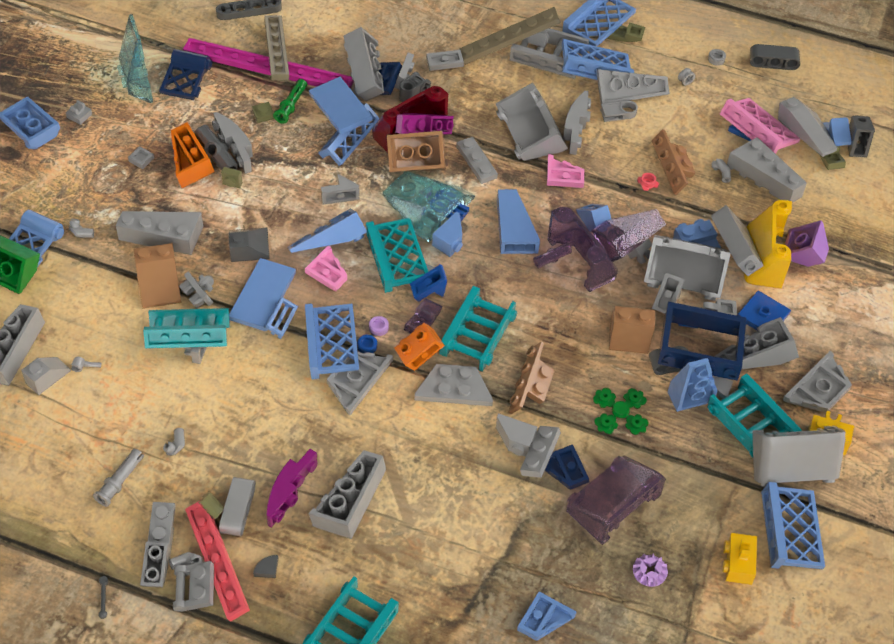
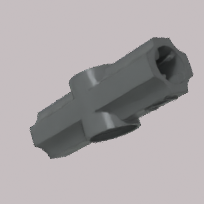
(214, 148)

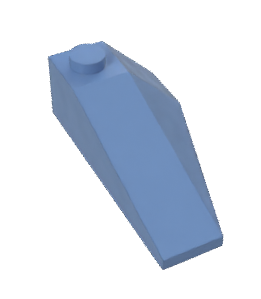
(342, 229)
(692, 385)

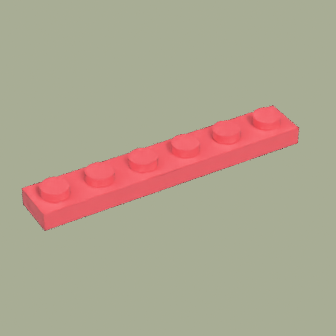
(214, 550)

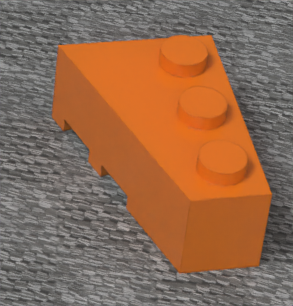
(189, 156)

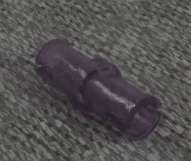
(552, 255)

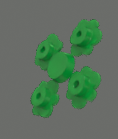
(620, 410)

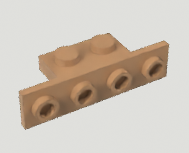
(674, 161)
(533, 380)

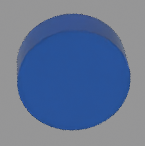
(367, 344)

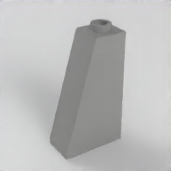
(737, 240)

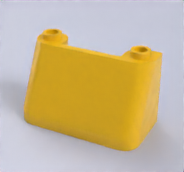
(774, 256)

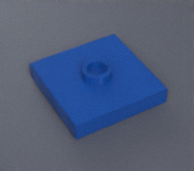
(762, 310)

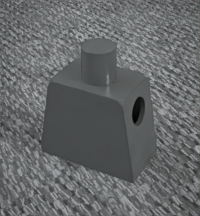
(863, 130)

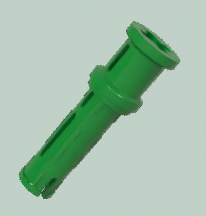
(299, 88)

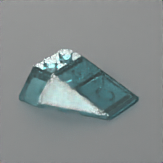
(133, 65)
(425, 201)

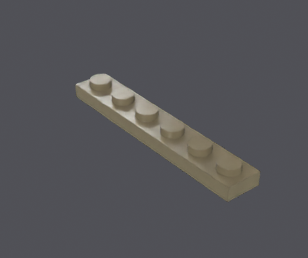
(510, 35)
(276, 48)

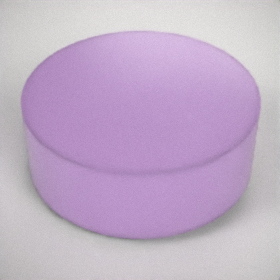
(378, 326)

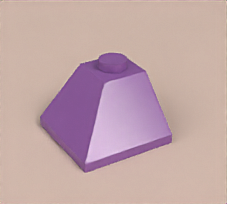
(808, 244)

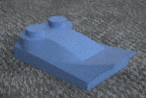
(30, 123)

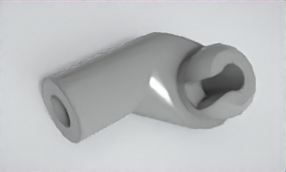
(724, 168)
(79, 231)
(174, 447)
(185, 559)

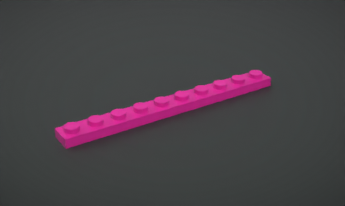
(260, 63)

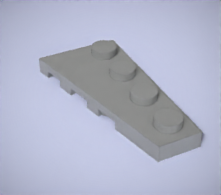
(624, 86)

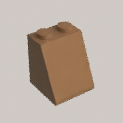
(631, 329)

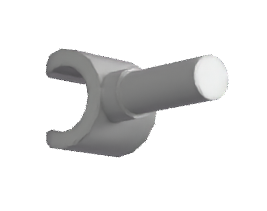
(78, 363)

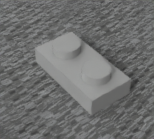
(444, 60)
(407, 67)

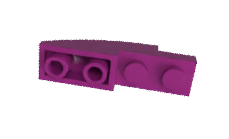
(419, 123)
(284, 491)

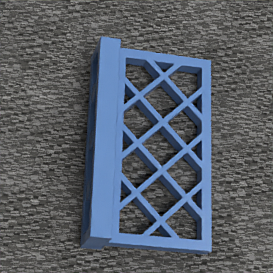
(588, 12)
(587, 64)
(315, 345)
(775, 527)

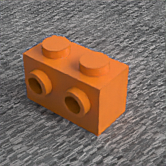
(419, 346)

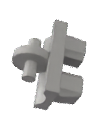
(192, 284)

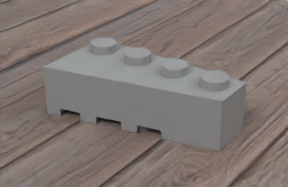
(364, 63)
(767, 170)
(161, 228)
(17, 338)
(348, 500)

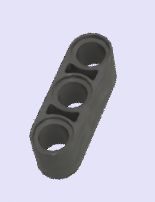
(775, 57)

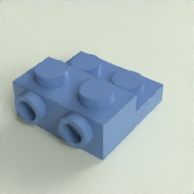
(699, 232)

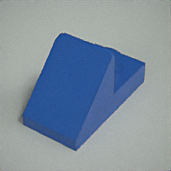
(431, 282)

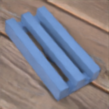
(274, 329)

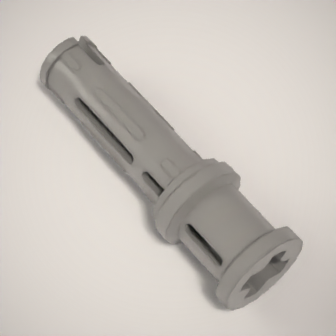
(114, 483)

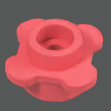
(648, 181)

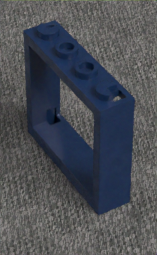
(706, 320)

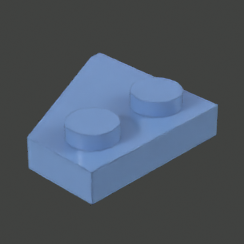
(544, 617)

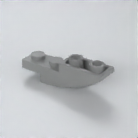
(576, 121)
(235, 139)
(159, 545)

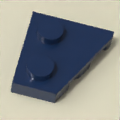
(390, 73)
(567, 467)

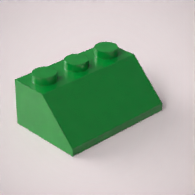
(16, 265)

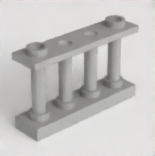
(543, 60)

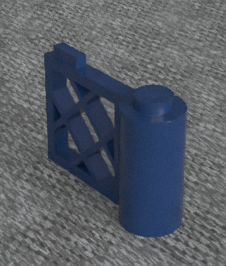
(188, 64)

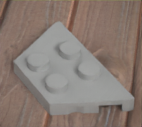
(454, 385)
(353, 386)
(820, 386)

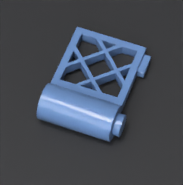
(41, 228)

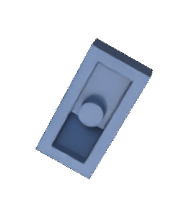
(839, 131)

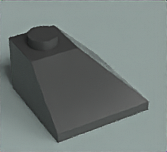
(248, 244)

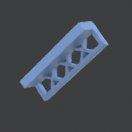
(335, 141)

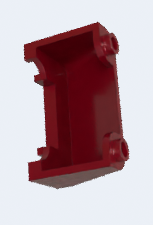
(430, 101)

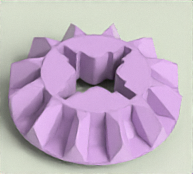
(650, 579)

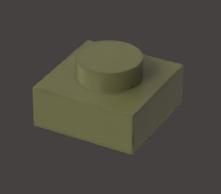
(263, 112)
(231, 177)

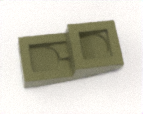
(632, 33)
(834, 160)
(211, 505)

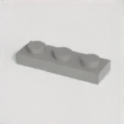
(476, 160)
(540, 451)

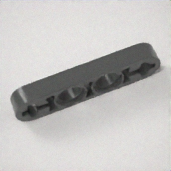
(224, 12)

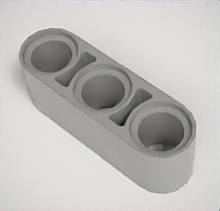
(237, 506)

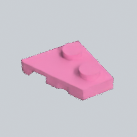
(564, 174)
(327, 270)

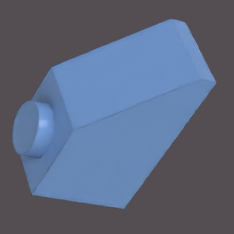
(593, 215)
(449, 236)

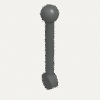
(103, 582)

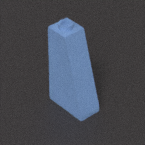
(515, 226)

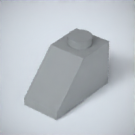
(44, 373)
(516, 434)

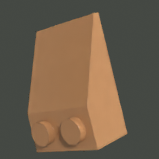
(416, 152)
(157, 275)

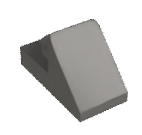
(343, 192)
(669, 291)

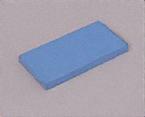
(340, 105)
(261, 293)

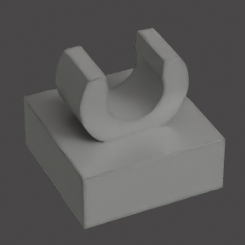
(78, 112)
(640, 251)
(196, 353)

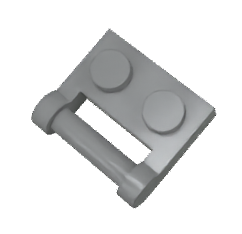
(200, 588)

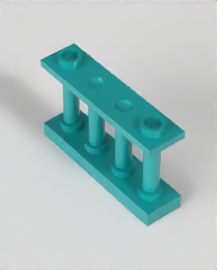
(466, 314)
(187, 328)
(761, 402)
(373, 629)

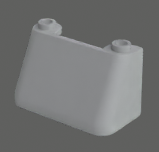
(531, 124)
(698, 264)
(798, 455)

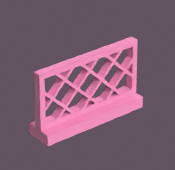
(750, 124)

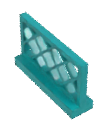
(380, 252)

